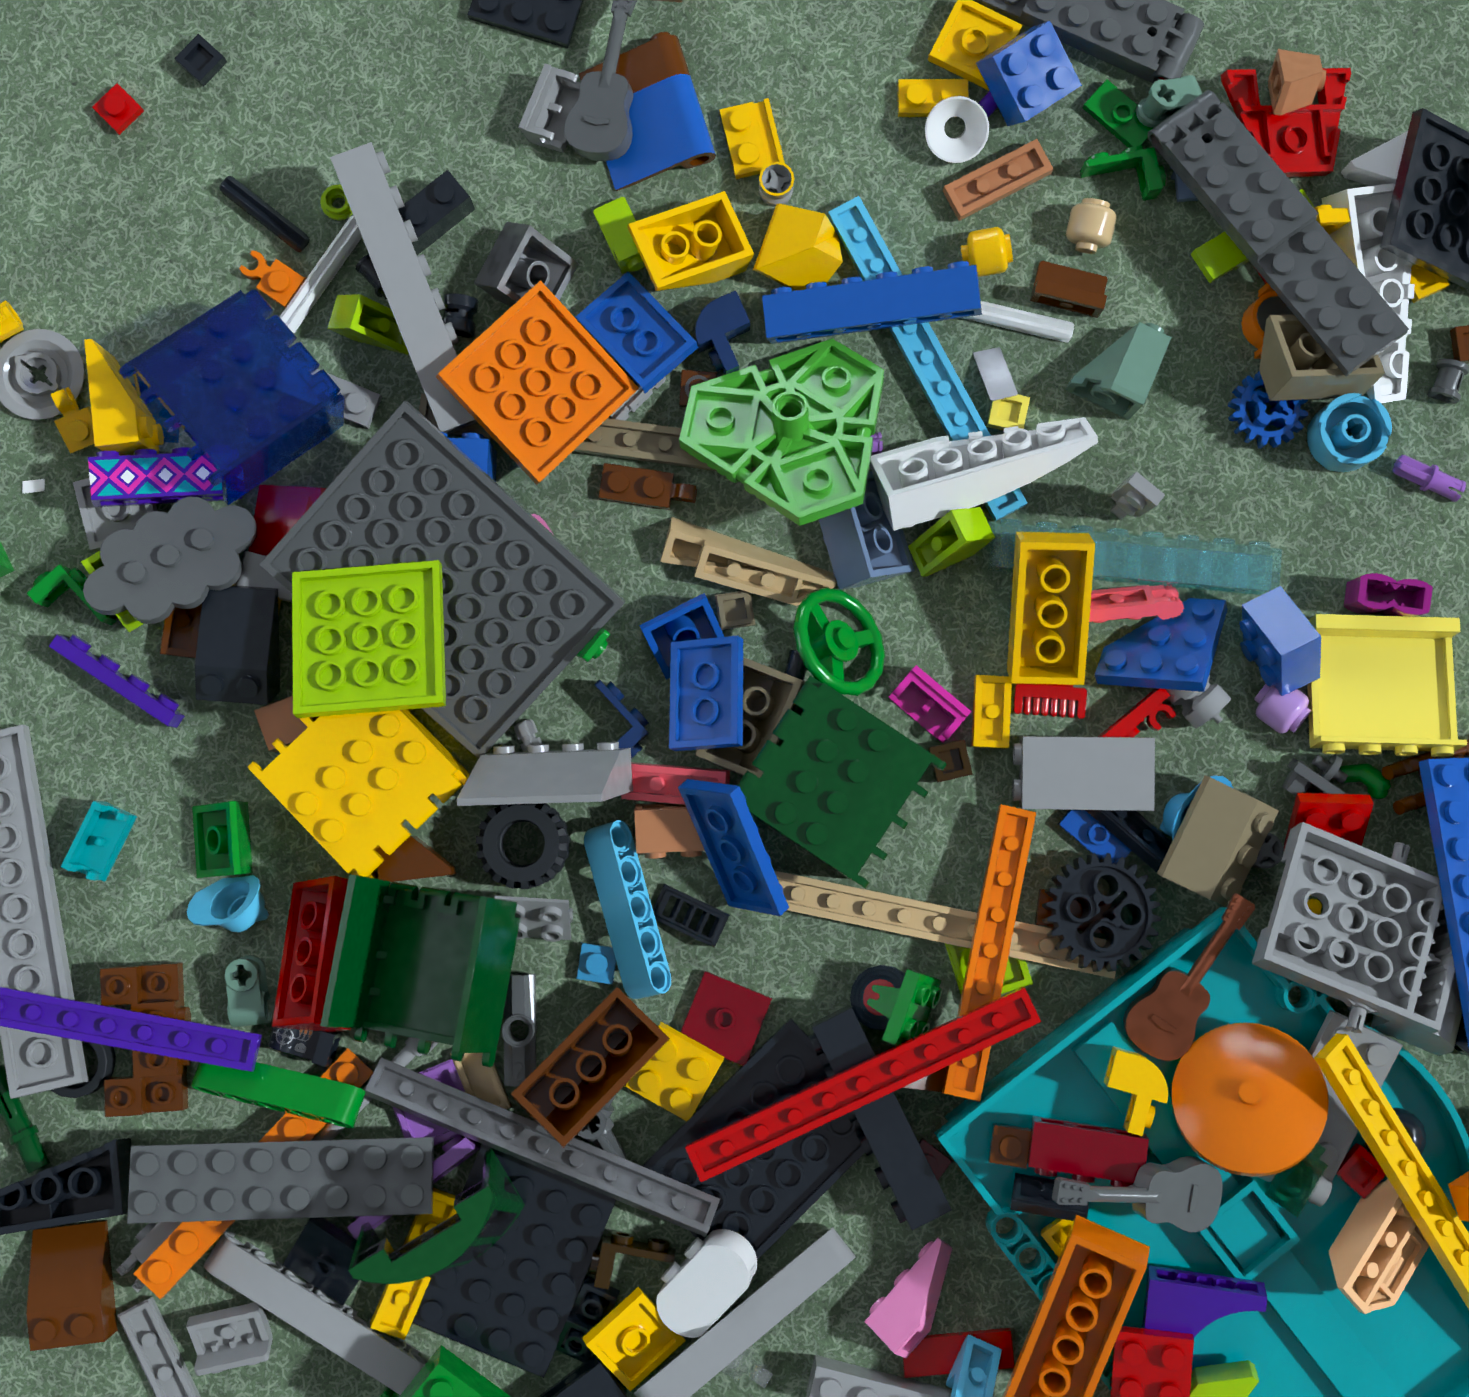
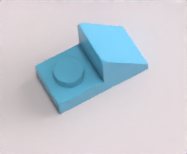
(974, 1369)

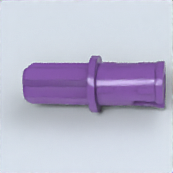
(1428, 477)

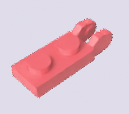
(1135, 603)

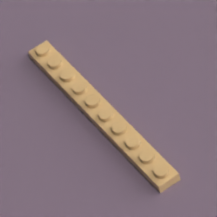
(918, 919)

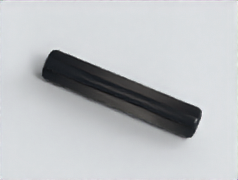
(264, 213)

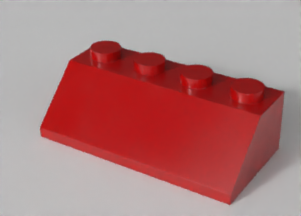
(309, 953)

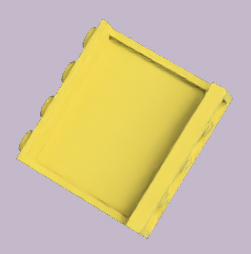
(1384, 685)

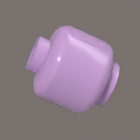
(1282, 712)

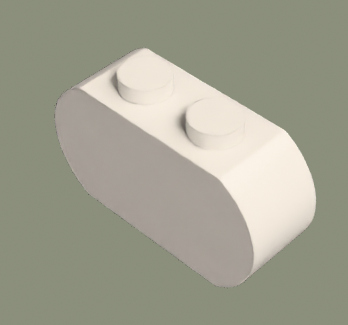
(705, 1282)

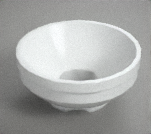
(969, 142)

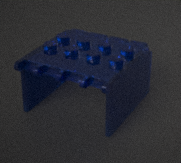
(240, 391)

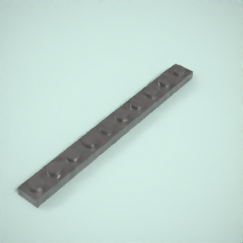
(532, 1144)

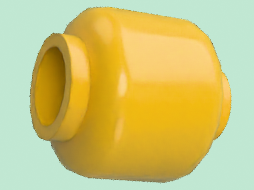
(988, 251)

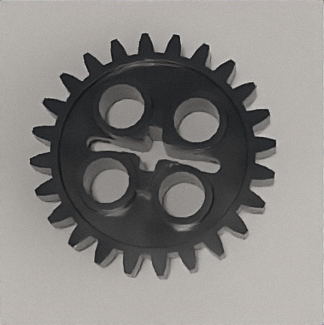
(1121, 939)

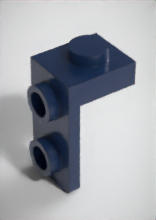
(637, 733)

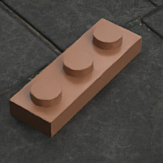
(997, 179)

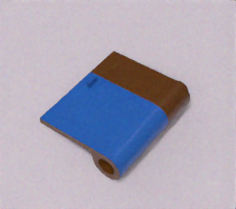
(663, 113)

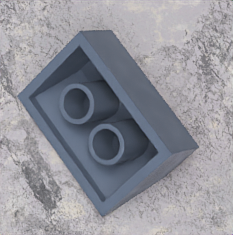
(864, 543)

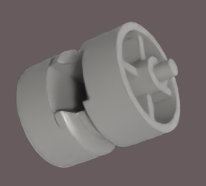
(1206, 703)

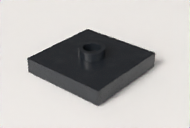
(323, 1258)

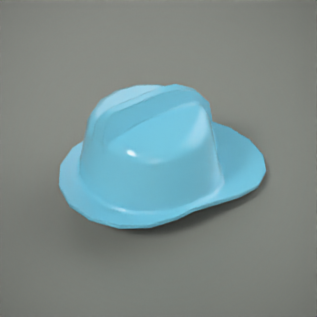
(229, 903)

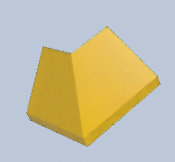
(799, 248)

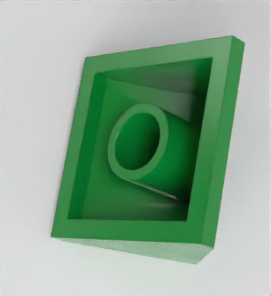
(222, 839)

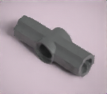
(519, 1005)

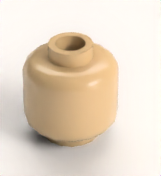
(1091, 225)

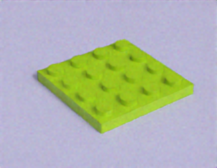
(368, 639)

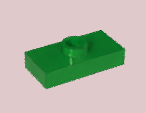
(1117, 114)

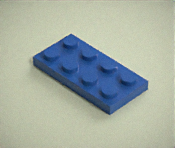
(733, 846)

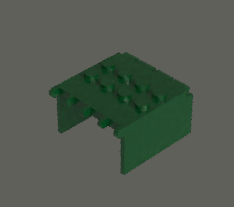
(835, 779)
(422, 966)

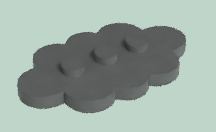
(170, 560)

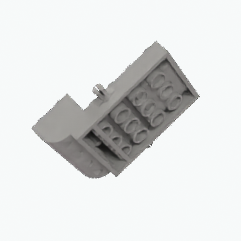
(1375, 943)

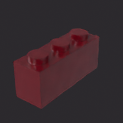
(1086, 1151)

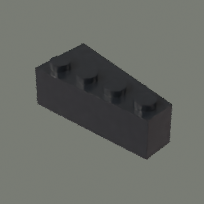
(72, 1192)

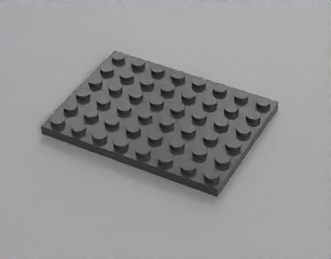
(511, 589)

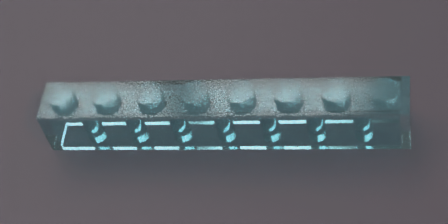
(1159, 560)

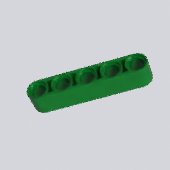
(283, 1091)

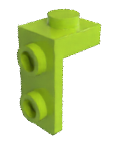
(613, 222)

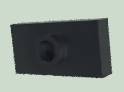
(1034, 1196)

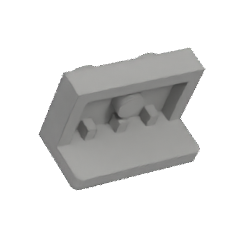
(230, 1338)

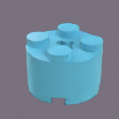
(1366, 421)

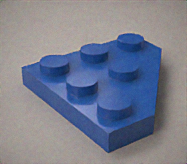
(1167, 651)

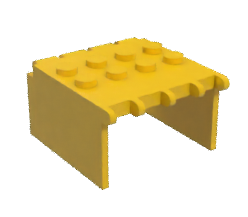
(360, 780)

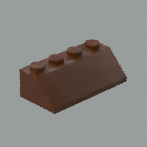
(590, 1067)

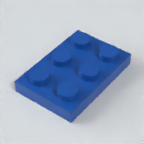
(637, 332)
(706, 694)

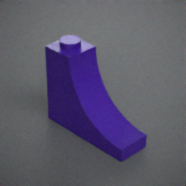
(1192, 1300)

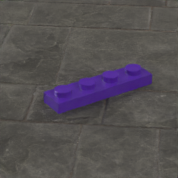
(107, 671)

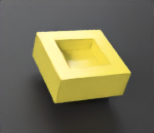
(1008, 412)

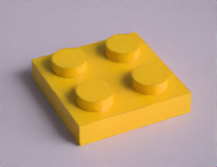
(969, 36)
(677, 1074)
(632, 1339)

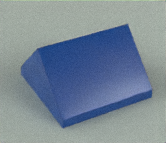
(683, 623)

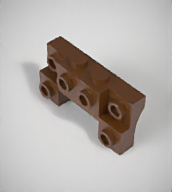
(157, 1080)

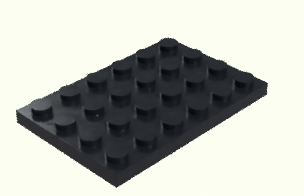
(780, 1185)
(525, 1284)

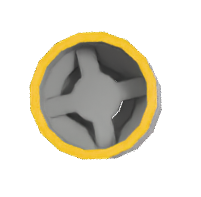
(775, 176)

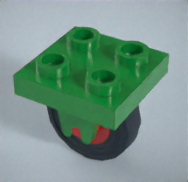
(895, 1001)

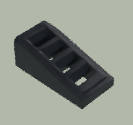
(717, 928)

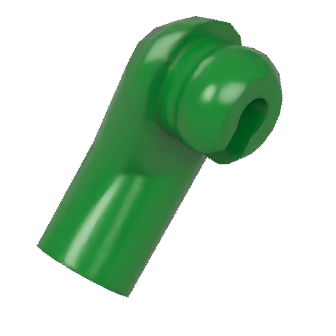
(1370, 777)

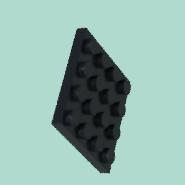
(1431, 199)

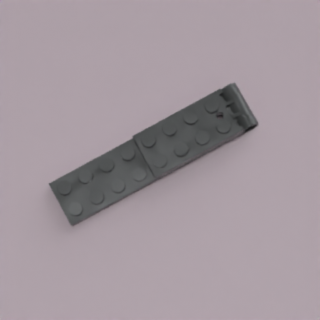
(1135, 35)
(1276, 231)

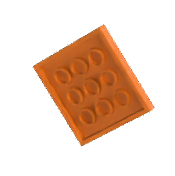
(537, 382)

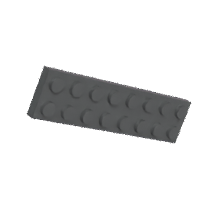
(280, 1180)

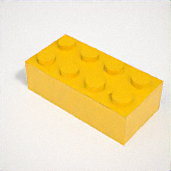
(1050, 608)

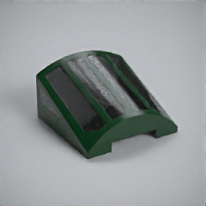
(480, 1221)

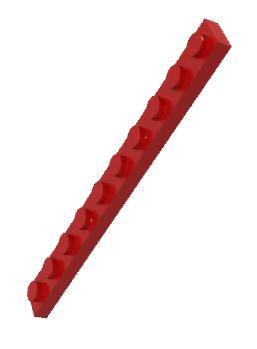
(862, 1084)

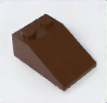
(70, 1286)

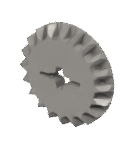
(39, 350)

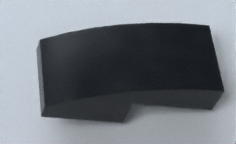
(588, 1310)

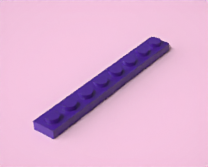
(128, 1029)

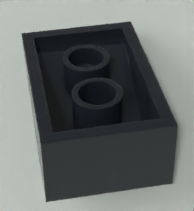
(238, 646)

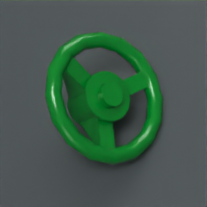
(829, 644)

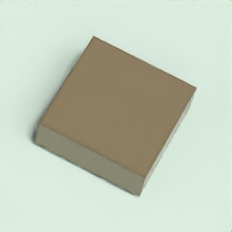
(734, 610)

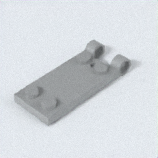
(1339, 1131)

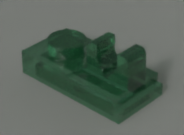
(1296, 1185)

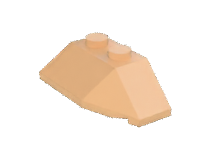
(1377, 1250)

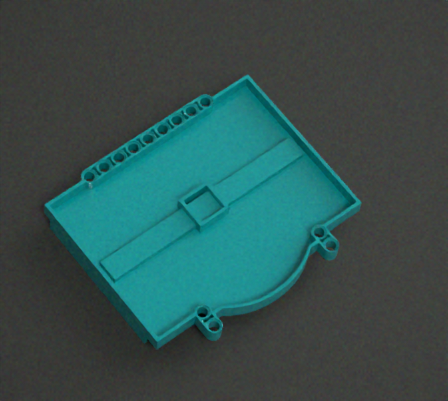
(1311, 1333)

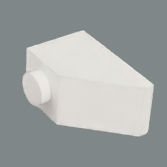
(1378, 165)

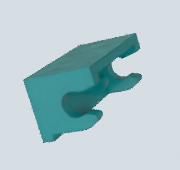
(99, 840)

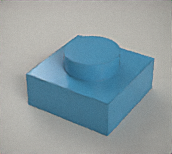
(596, 963)

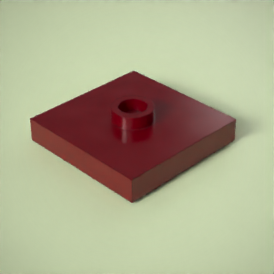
(726, 1017)

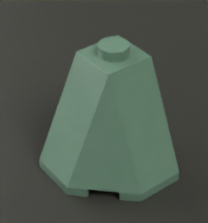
(1124, 371)

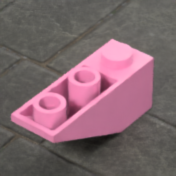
(910, 1307)

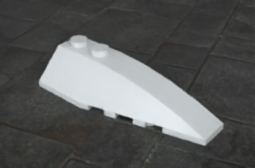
(1384, 270)
(946, 475)

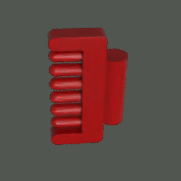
(1052, 692)

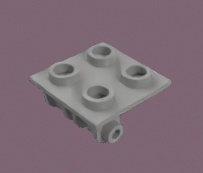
(542, 918)

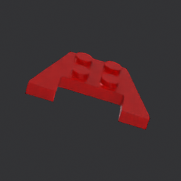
(1298, 141)

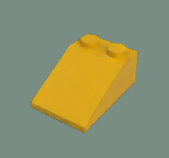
(692, 243)
(117, 413)

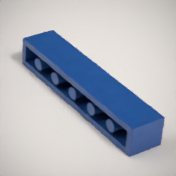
(872, 303)

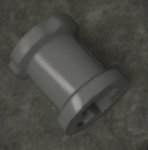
(1448, 380)

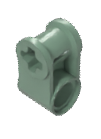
(1166, 99)
(247, 997)

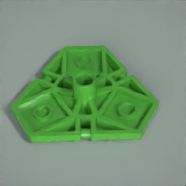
(800, 434)

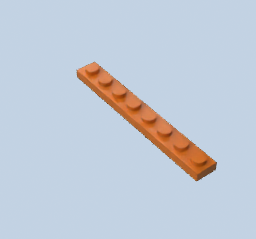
(992, 937)
(195, 1238)

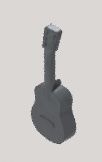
(600, 119)
(1177, 1193)

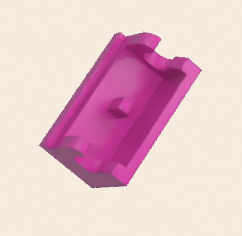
(929, 704)

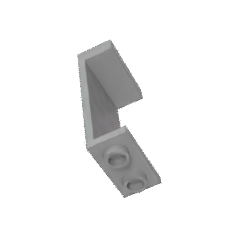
(1085, 773)

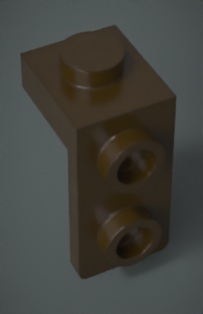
(623, 1243)

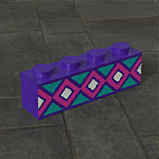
(150, 478)

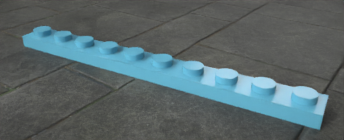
(917, 341)

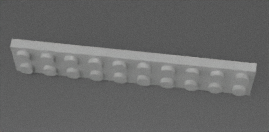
(31, 925)

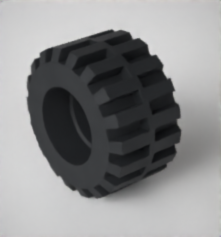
(501, 867)

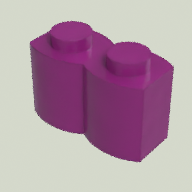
(1385, 595)

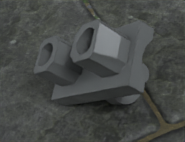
(1302, 777)

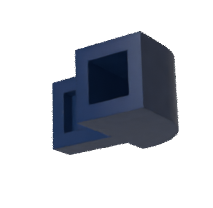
(716, 325)

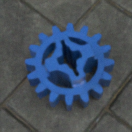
(1255, 402)

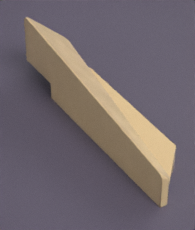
(742, 564)

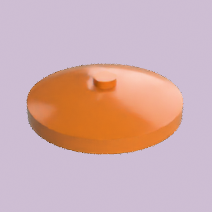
(1249, 1099)

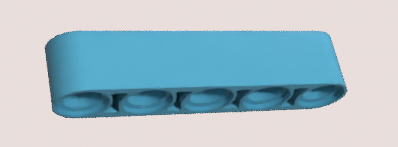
(627, 910)

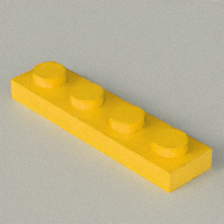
(401, 1301)

